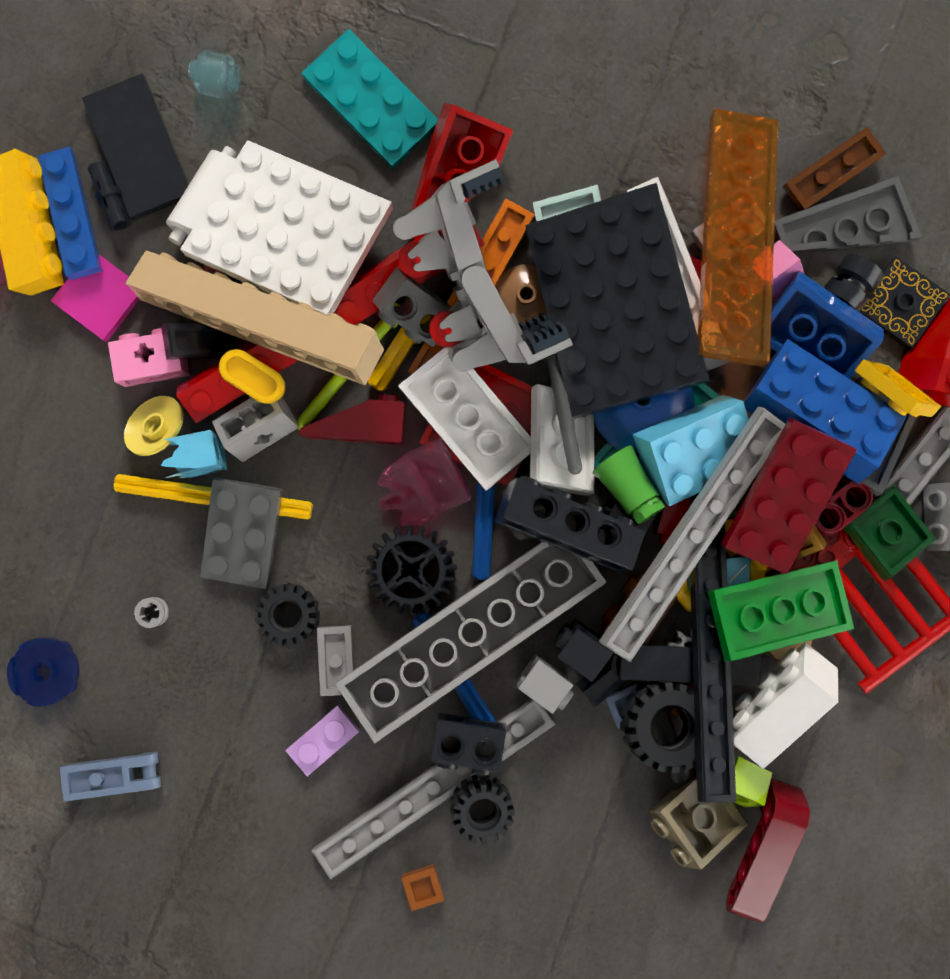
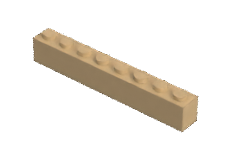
(257, 316)

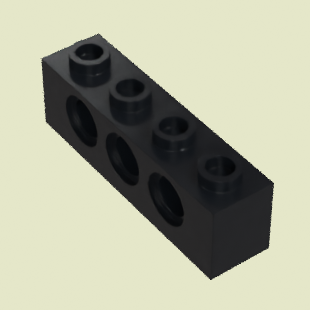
(518, 514)

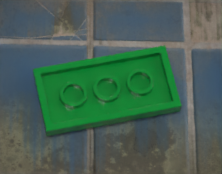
(780, 610)

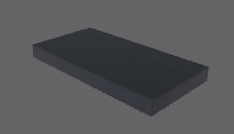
(137, 146)

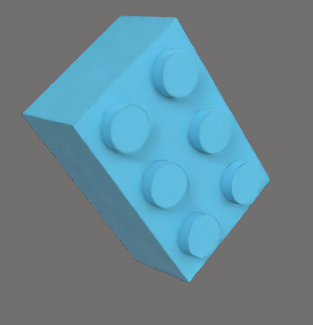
(689, 446)

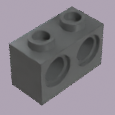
(417, 304)

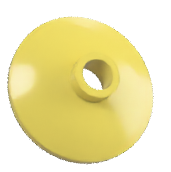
(151, 424)

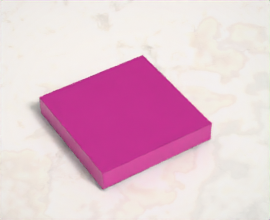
(98, 300)

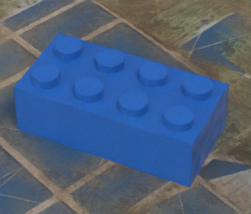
(824, 399)

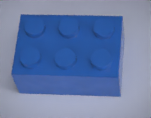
(823, 326)

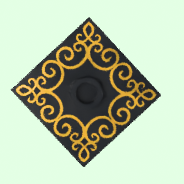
(904, 303)

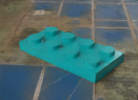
(370, 99)

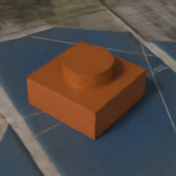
(423, 887)

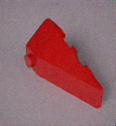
(929, 360)

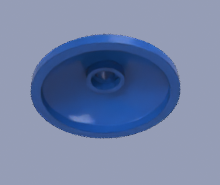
(622, 422)

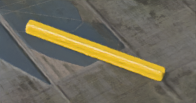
(195, 494)

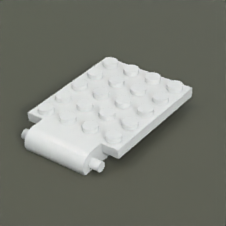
(277, 224)

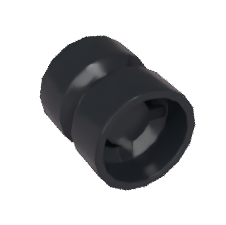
(854, 280)

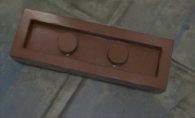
(834, 170)

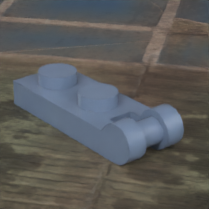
(109, 776)

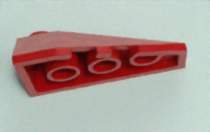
(458, 146)

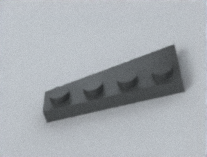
(855, 220)

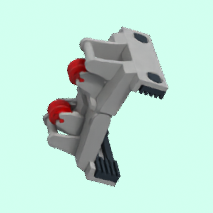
(477, 297)

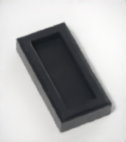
(194, 341)

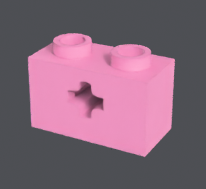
(129, 363)

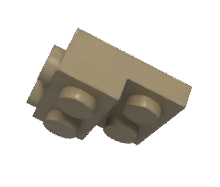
(693, 827)

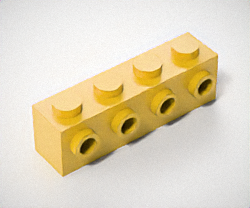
(26, 227)

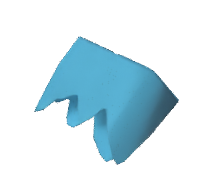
(197, 455)

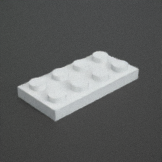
(468, 418)

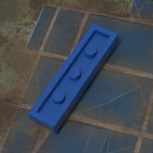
(70, 213)

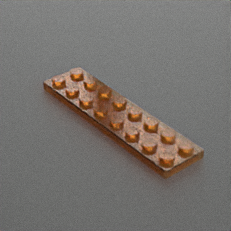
(738, 239)

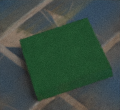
(889, 533)

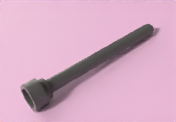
(564, 415)

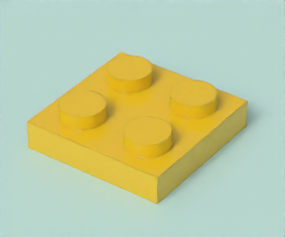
(903, 394)

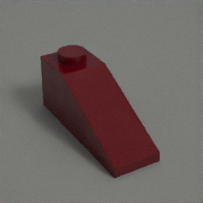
(368, 422)

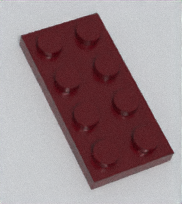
(788, 496)

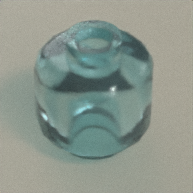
(215, 74)

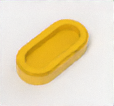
(252, 376)

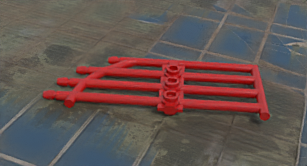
(843, 549)

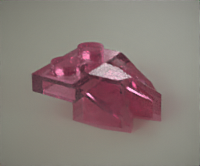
(423, 484)

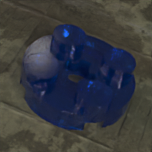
(33, 688)

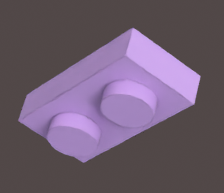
(322, 740)

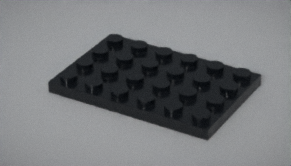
(622, 300)

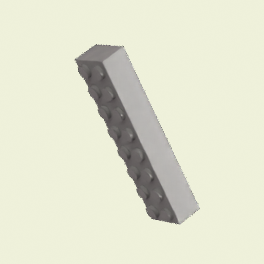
(466, 637)

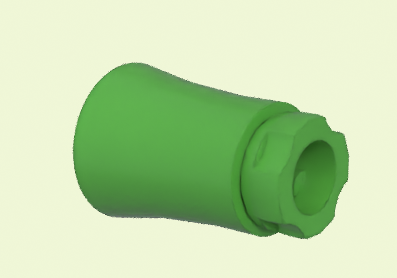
(630, 485)

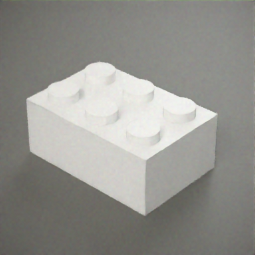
(784, 704)

